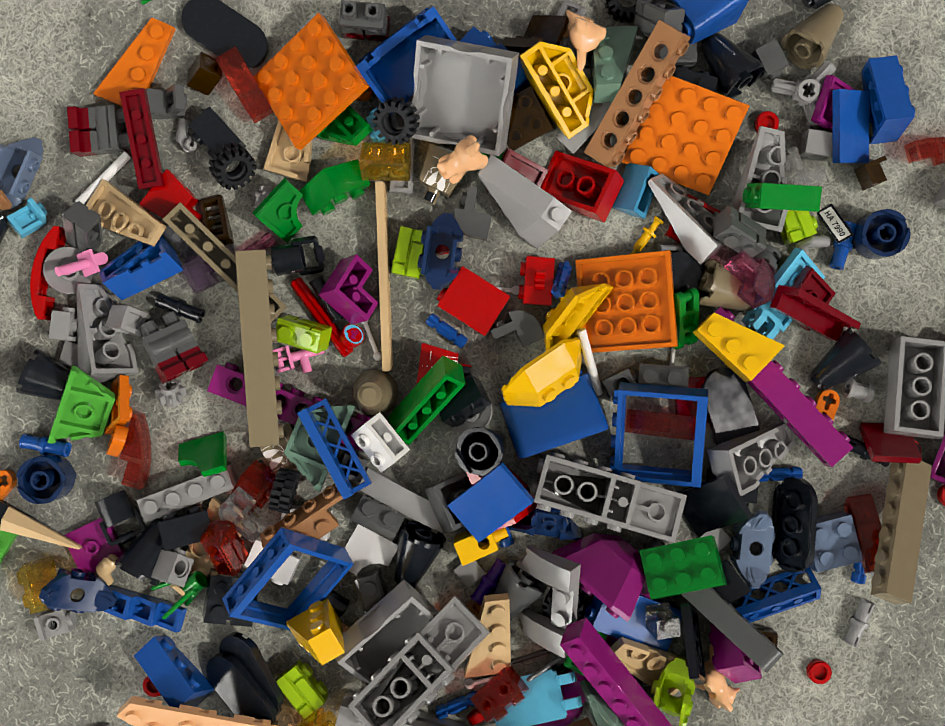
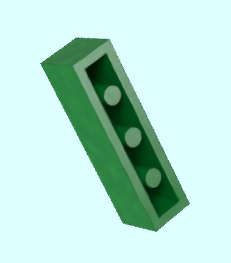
(427, 399)

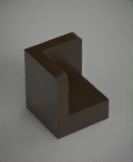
(204, 74)
(871, 173)

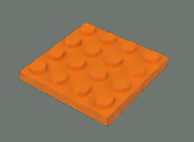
(310, 81)
(687, 134)
(638, 308)

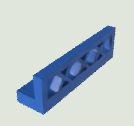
(326, 453)
(780, 600)

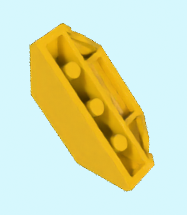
(559, 85)
(573, 312)
(545, 375)

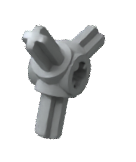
(796, 91)

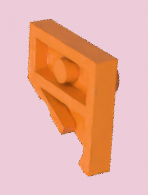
(121, 410)

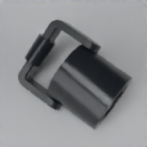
(290, 257)
(115, 510)

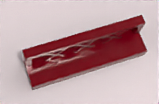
(142, 139)
(811, 312)

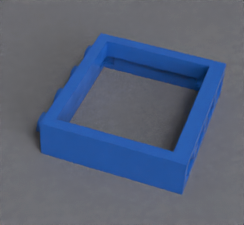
(657, 474)
(240, 597)

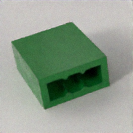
(782, 197)

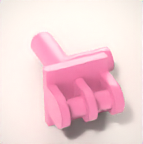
(87, 262)
(301, 355)

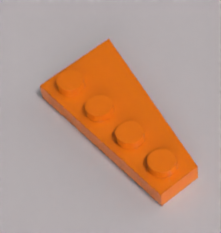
(139, 62)

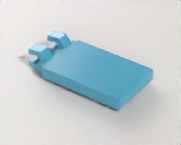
(784, 276)
(542, 701)

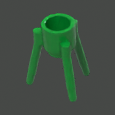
(194, 585)

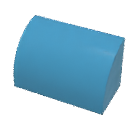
(635, 192)

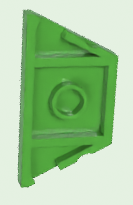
(82, 408)

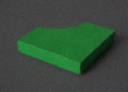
(279, 210)
(206, 453)

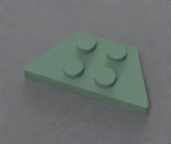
(302, 450)

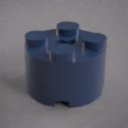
(885, 224)
(49, 467)

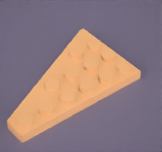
(145, 712)

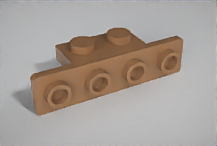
(309, 519)

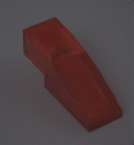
(244, 84)
(926, 148)
(660, 424)
(137, 452)
(867, 527)

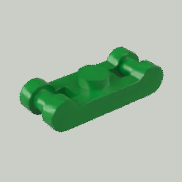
(686, 316)

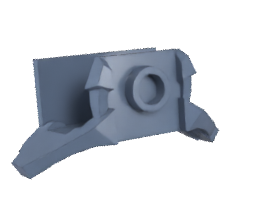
(27, 154)
(753, 567)

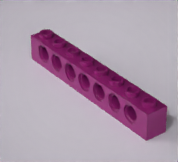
(222, 385)

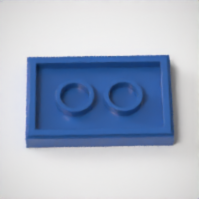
(850, 126)
(491, 502)

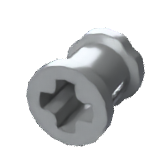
(859, 390)

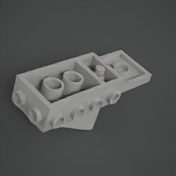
(606, 498)
(419, 668)

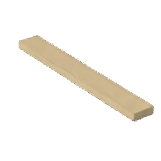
(384, 276)

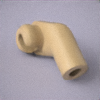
(105, 568)

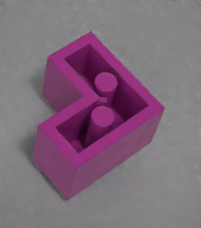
(345, 291)
(731, 660)

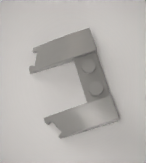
(564, 578)

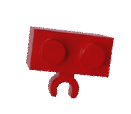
(538, 281)

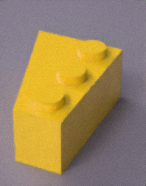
(737, 345)
(319, 631)

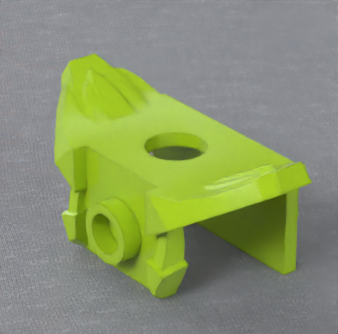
(674, 676)

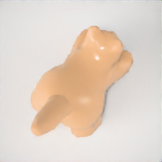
(584, 35)
(463, 159)
(719, 692)

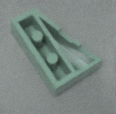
(611, 62)

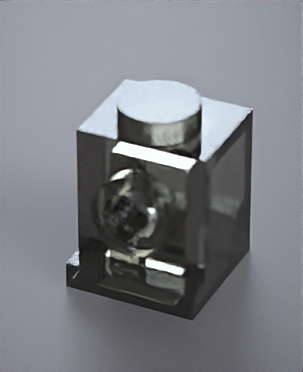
(662, 621)

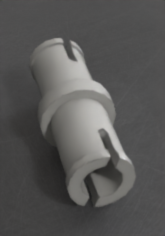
(859, 622)

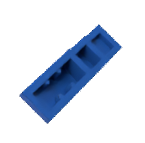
(146, 609)

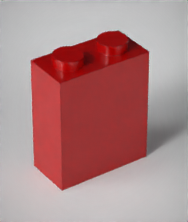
(473, 300)

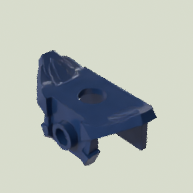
(445, 232)
(548, 524)
(96, 594)

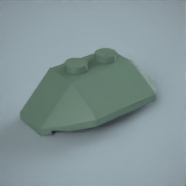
(599, 709)

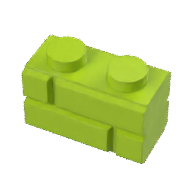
(798, 226)
(407, 253)
(303, 333)
(302, 688)

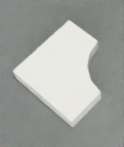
(369, 548)

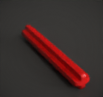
(319, 314)

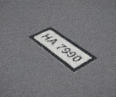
(835, 223)

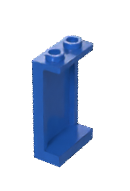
(635, 628)

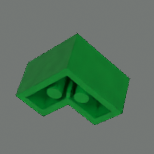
(333, 187)

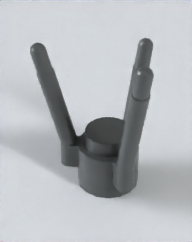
(553, 661)

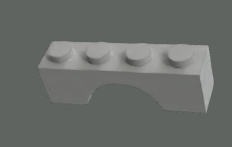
(187, 494)

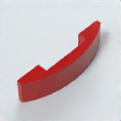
(41, 303)

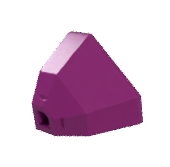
(608, 570)

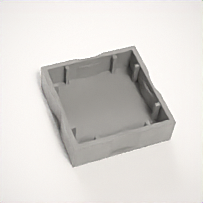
(463, 92)
(384, 630)

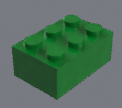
(682, 567)

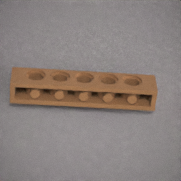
(636, 80)

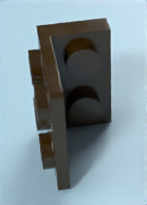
(540, 28)
(527, 119)

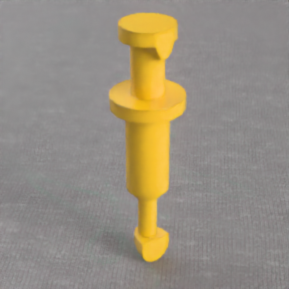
(647, 234)

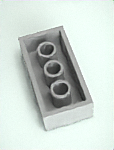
(915, 388)

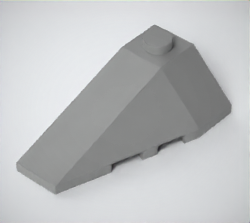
(764, 166)
(527, 206)
(688, 218)
(100, 349)
(751, 456)

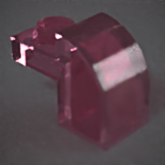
(756, 279)

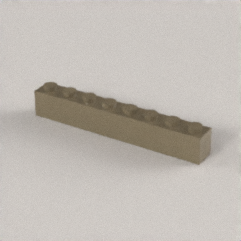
(257, 347)

